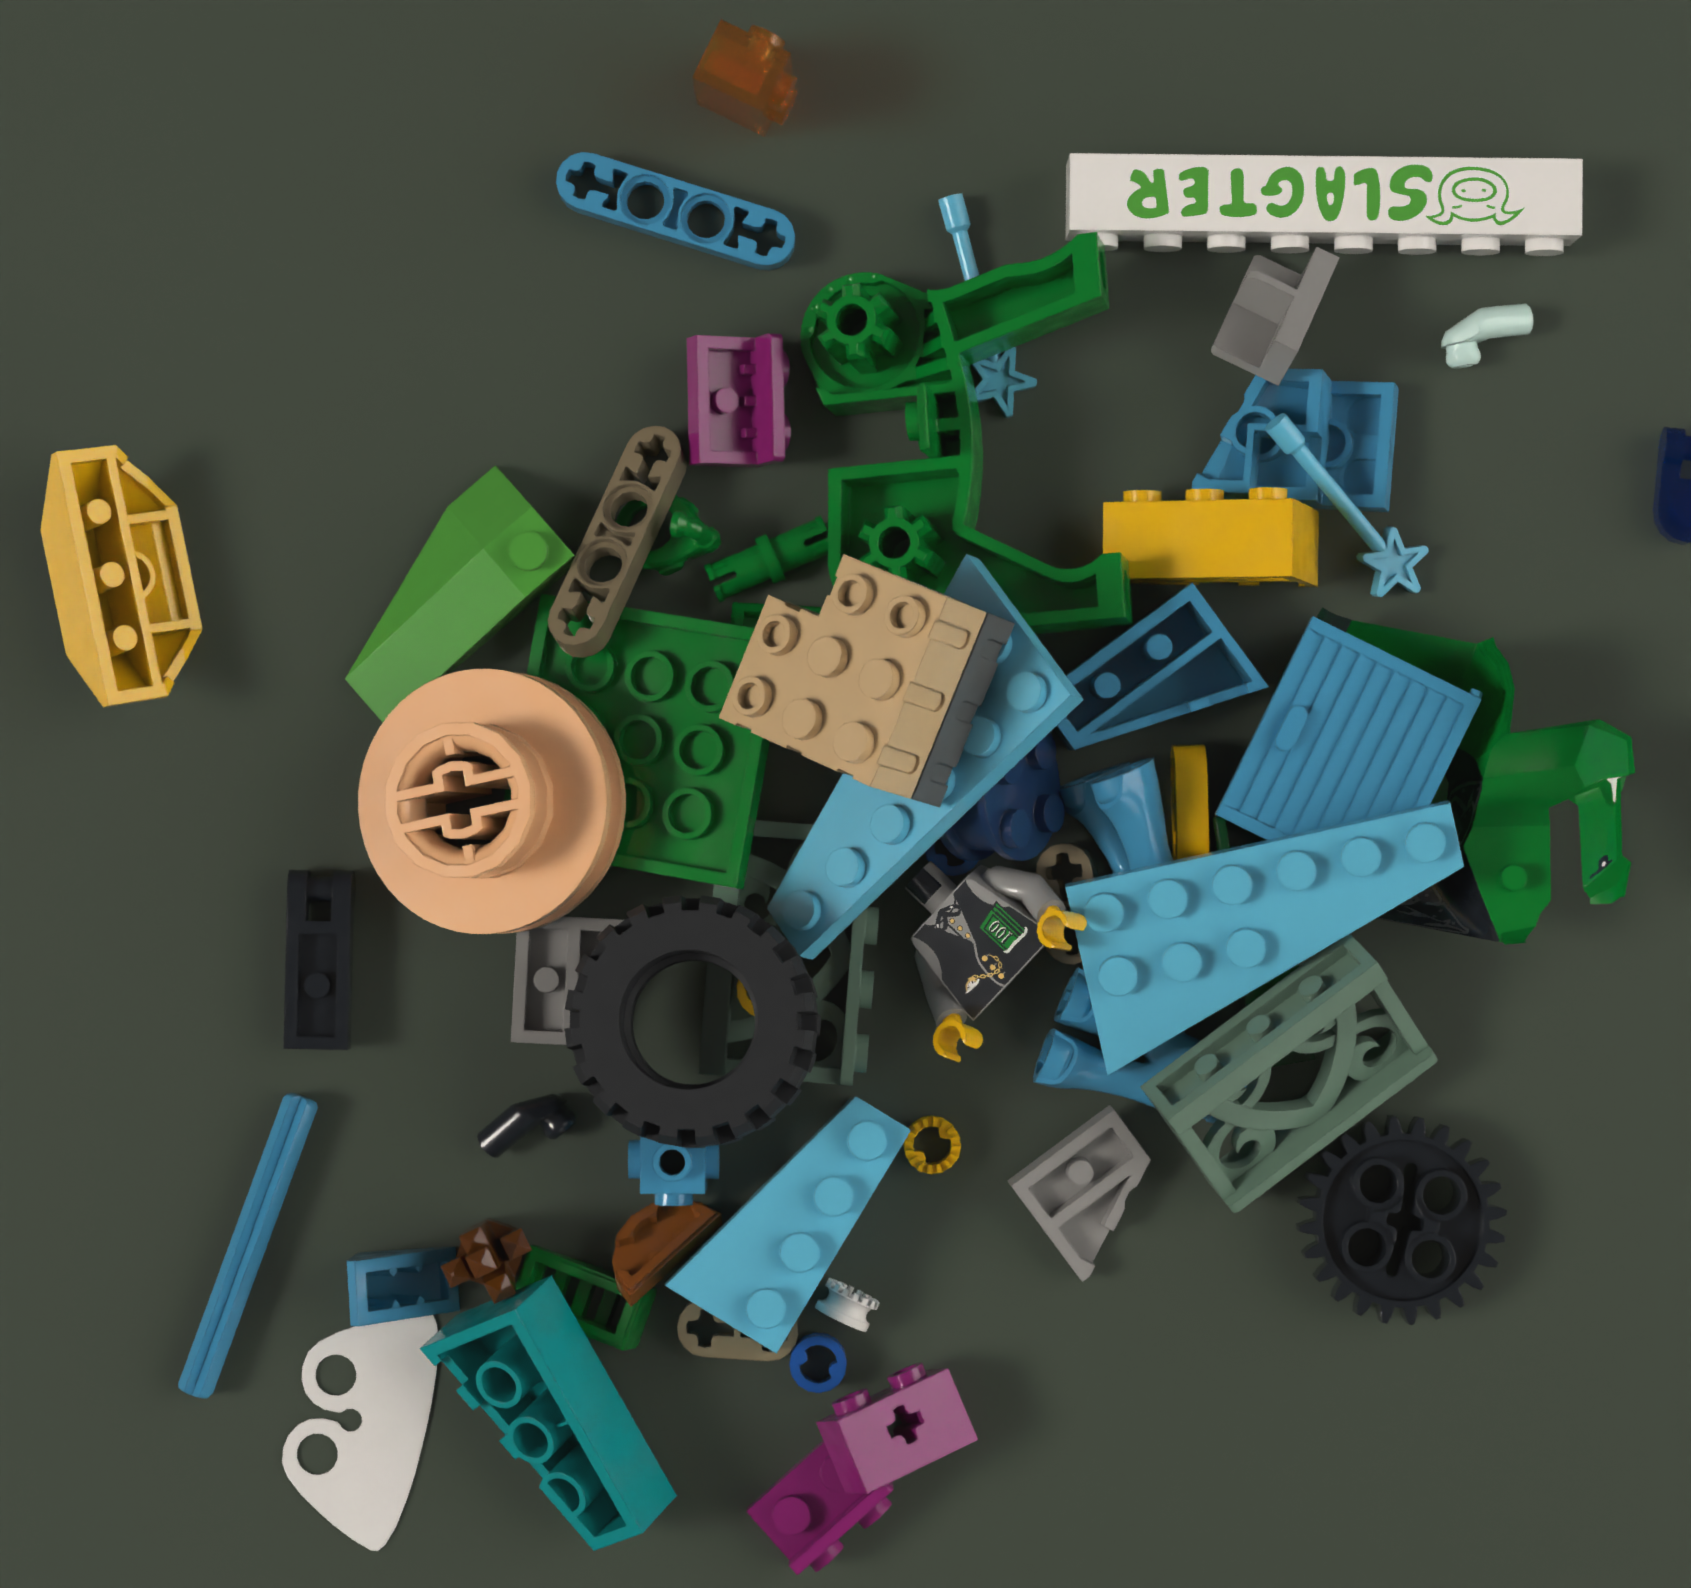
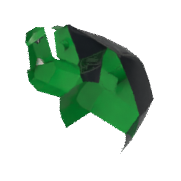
(1503, 796)

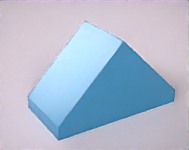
(399, 1285)

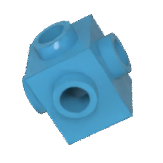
(672, 1188)

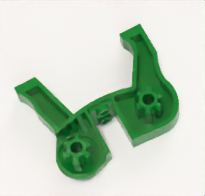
(907, 349)

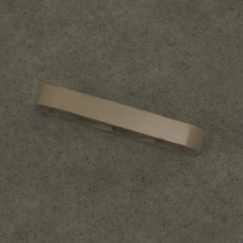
(609, 538)

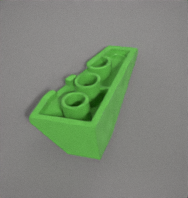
(467, 584)

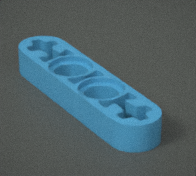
(679, 202)

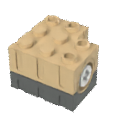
(872, 680)

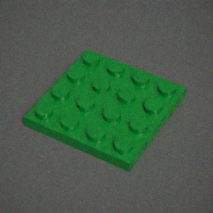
(684, 769)

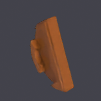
(656, 1242)

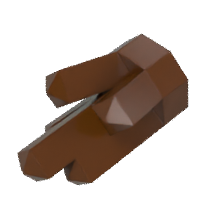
(490, 1256)

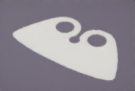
(380, 1458)

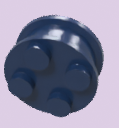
(1015, 813)

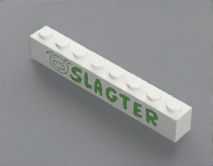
(1326, 201)

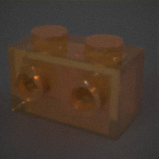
(746, 77)

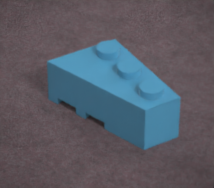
(1157, 670)

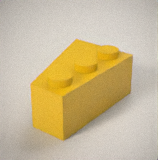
(1214, 537)

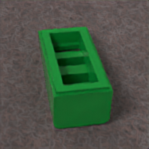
(633, 1319)

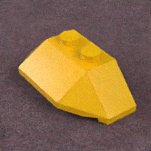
(118, 575)

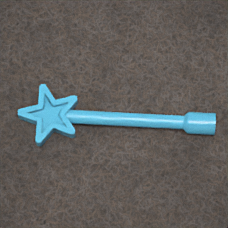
(997, 372)
(1388, 556)

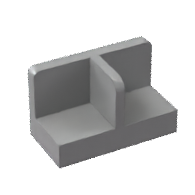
(1272, 314)

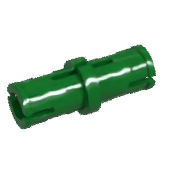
(768, 559)

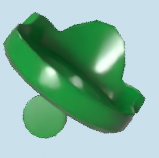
(688, 539)

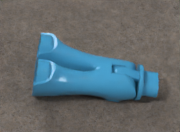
(1122, 813)
(1073, 1064)

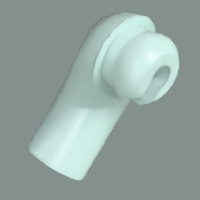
(1481, 325)

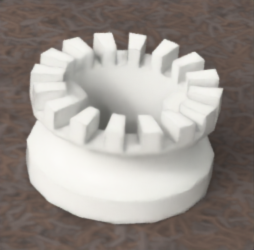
(845, 1306)

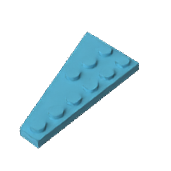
(874, 836)
(1213, 926)

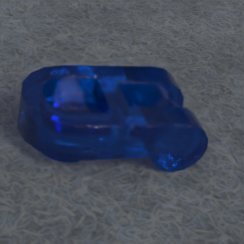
(1673, 493)

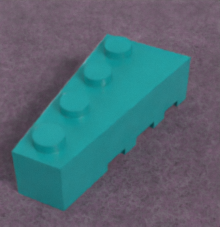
(557, 1410)

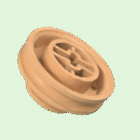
(546, 841)

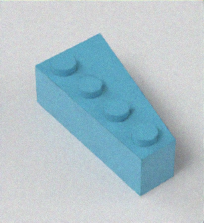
(783, 1239)

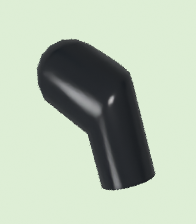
(523, 1117)

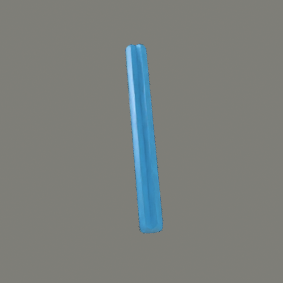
(247, 1245)

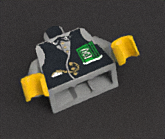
(980, 941)

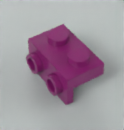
(737, 400)

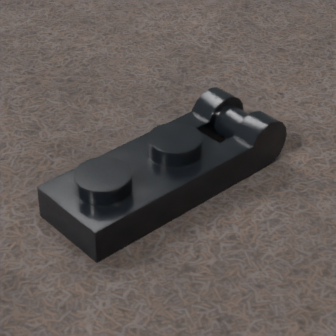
(319, 962)

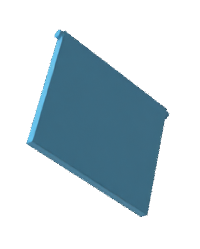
(1346, 739)

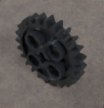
(1458, 1228)

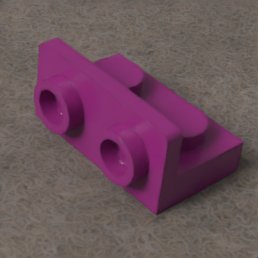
(810, 1511)

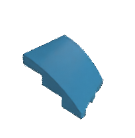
(1344, 427)

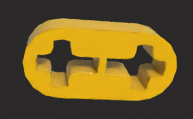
(1189, 800)

